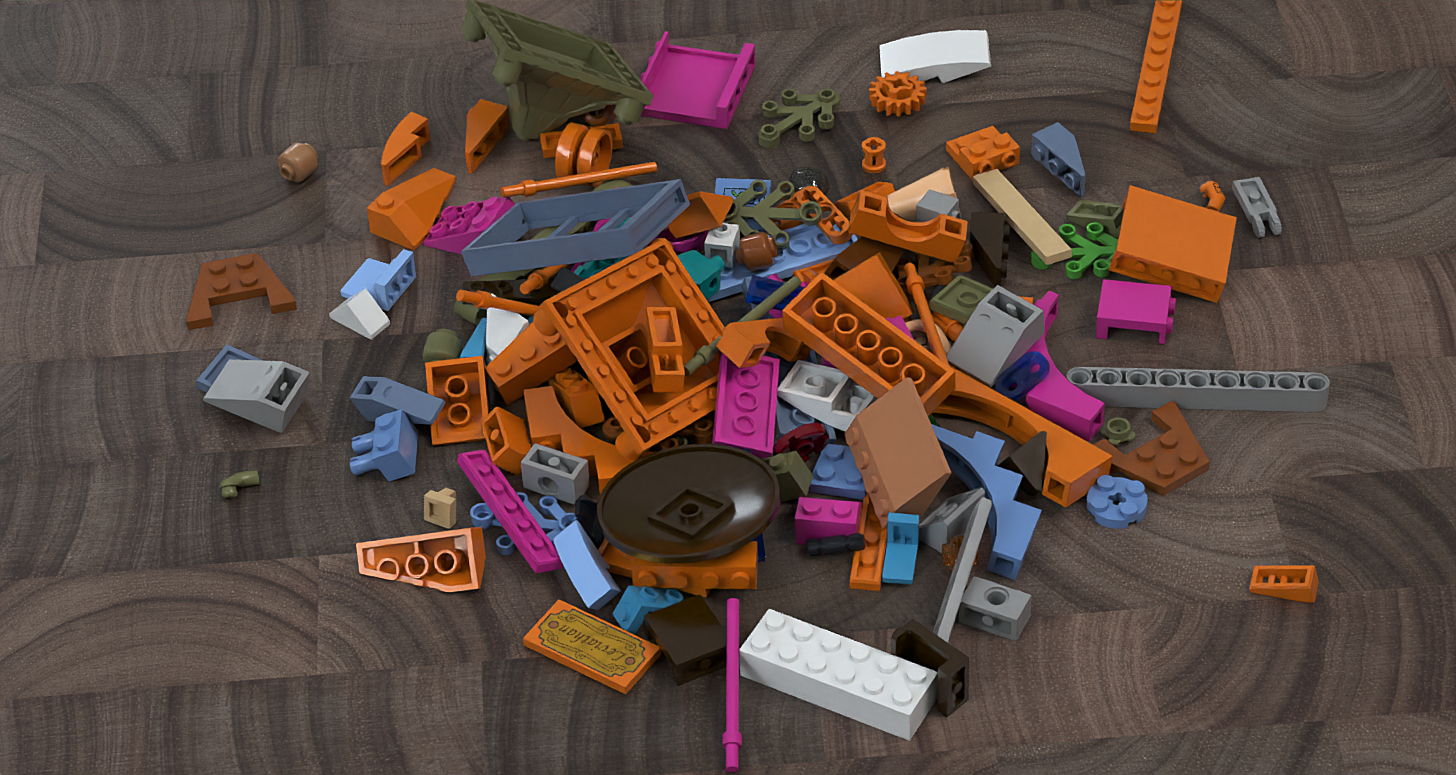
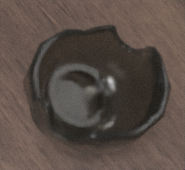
(808, 177)

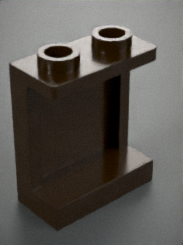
(688, 638)
(927, 649)

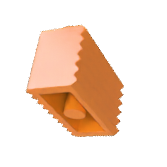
(506, 439)

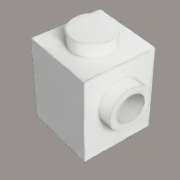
(723, 242)

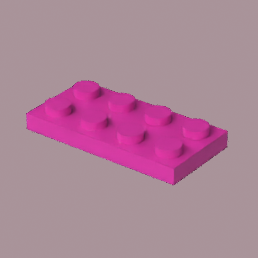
(746, 405)

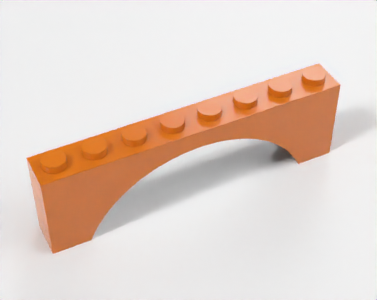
(1069, 461)

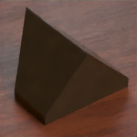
(1029, 462)

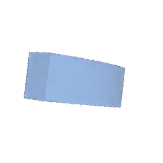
(585, 566)

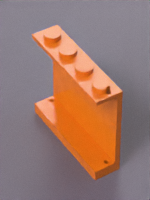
(1174, 244)

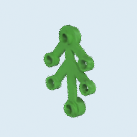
(1087, 251)

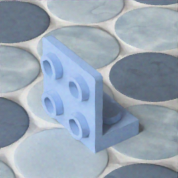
(383, 280)

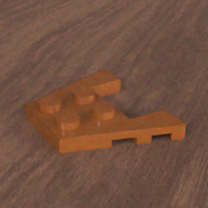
(234, 281)
(1166, 460)

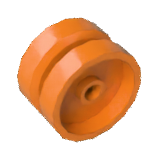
(583, 151)

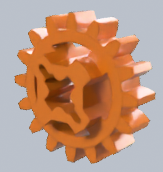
(897, 93)

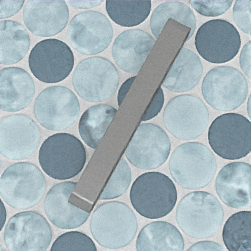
(1204, 388)

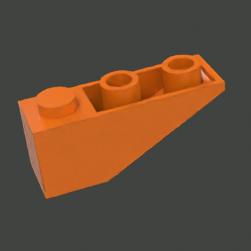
(577, 397)

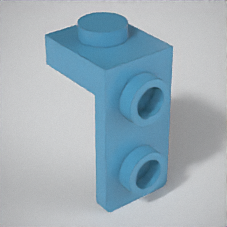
(901, 548)
(641, 600)

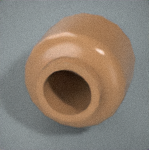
(298, 162)

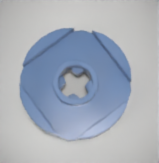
(1110, 489)

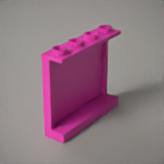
(696, 83)

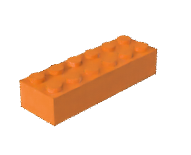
(865, 343)

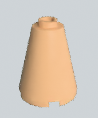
(905, 199)

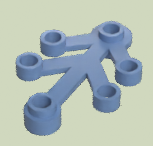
(483, 517)

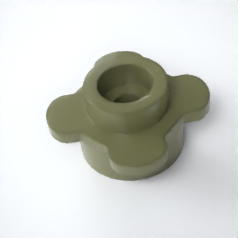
(1118, 431)

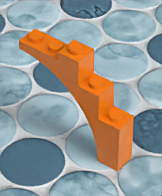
(555, 430)

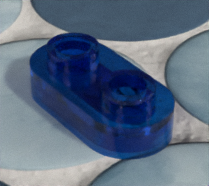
(1021, 374)

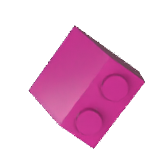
(825, 518)

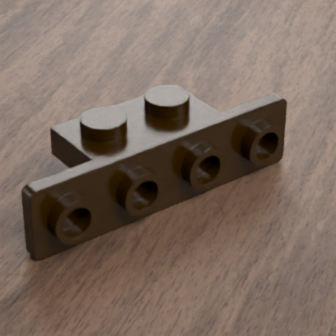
(511, 290)

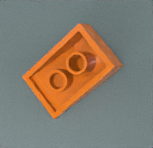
(466, 393)

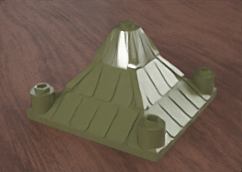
(553, 70)

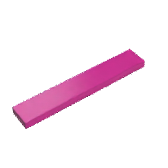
(510, 511)

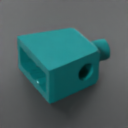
(704, 271)

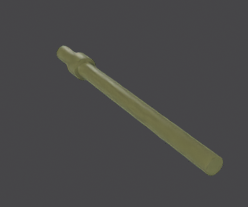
(706, 354)

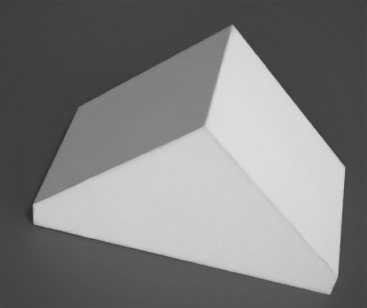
(361, 315)

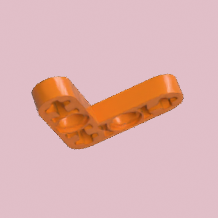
(825, 225)

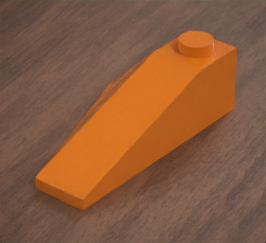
(410, 208)
(434, 560)

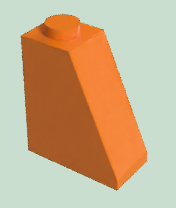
(877, 287)

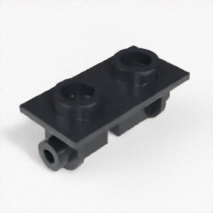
(587, 516)

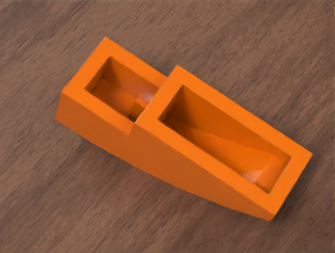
(404, 146)
(664, 349)

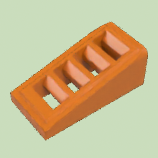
(1302, 589)

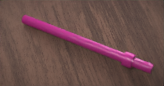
(732, 737)

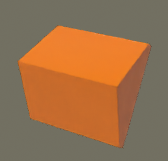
(703, 214)

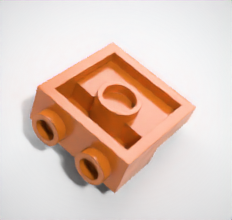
(984, 151)

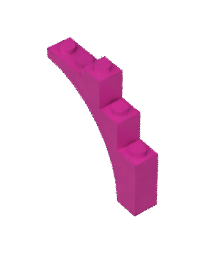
(1057, 397)

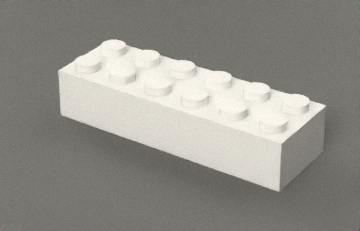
(839, 674)

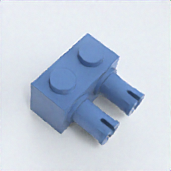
(392, 447)

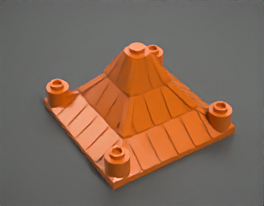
(608, 335)

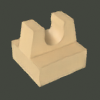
(440, 507)

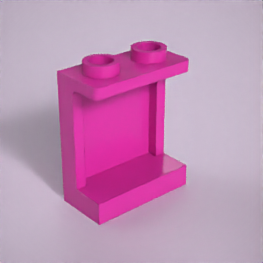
(1135, 307)

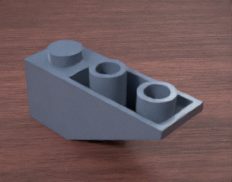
(1059, 153)
(382, 395)

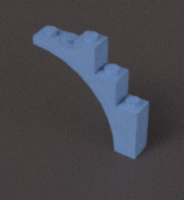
(1009, 521)

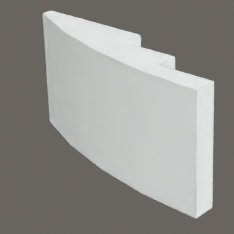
(937, 54)
(824, 394)

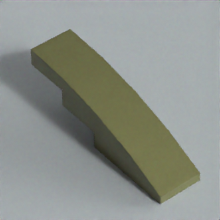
(1105, 213)

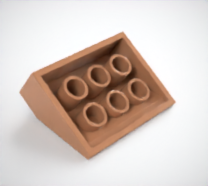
(898, 453)

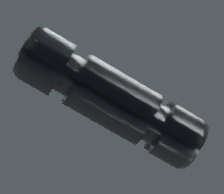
(835, 544)

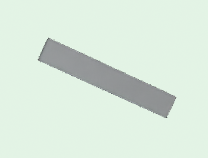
(962, 569)

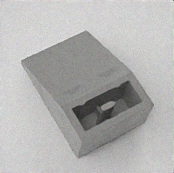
(996, 335)
(260, 391)

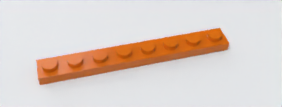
(1156, 66)

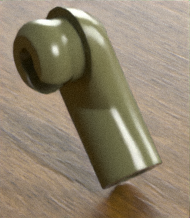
(237, 480)

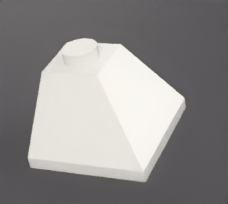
(502, 330)

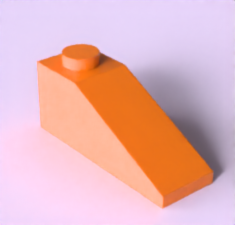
(485, 127)

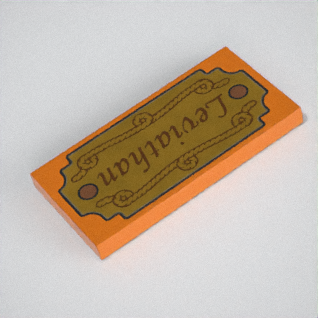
(592, 646)

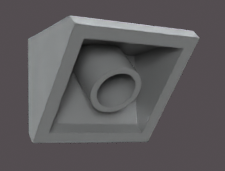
(949, 519)

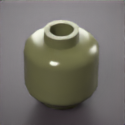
(442, 345)

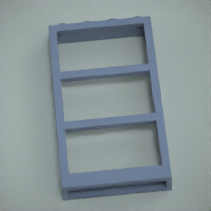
(650, 205)

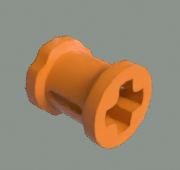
(870, 155)

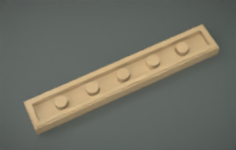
(1022, 217)

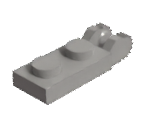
(1257, 205)

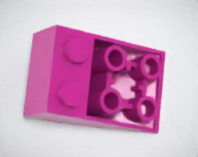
(464, 223)

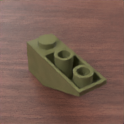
(792, 475)

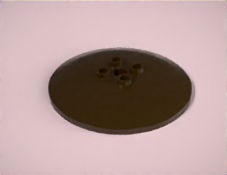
(688, 503)

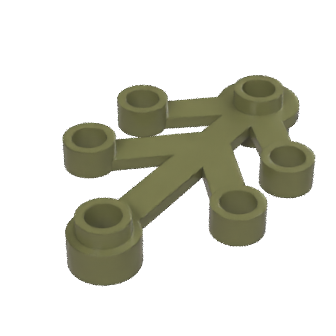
(824, 101)
(764, 212)

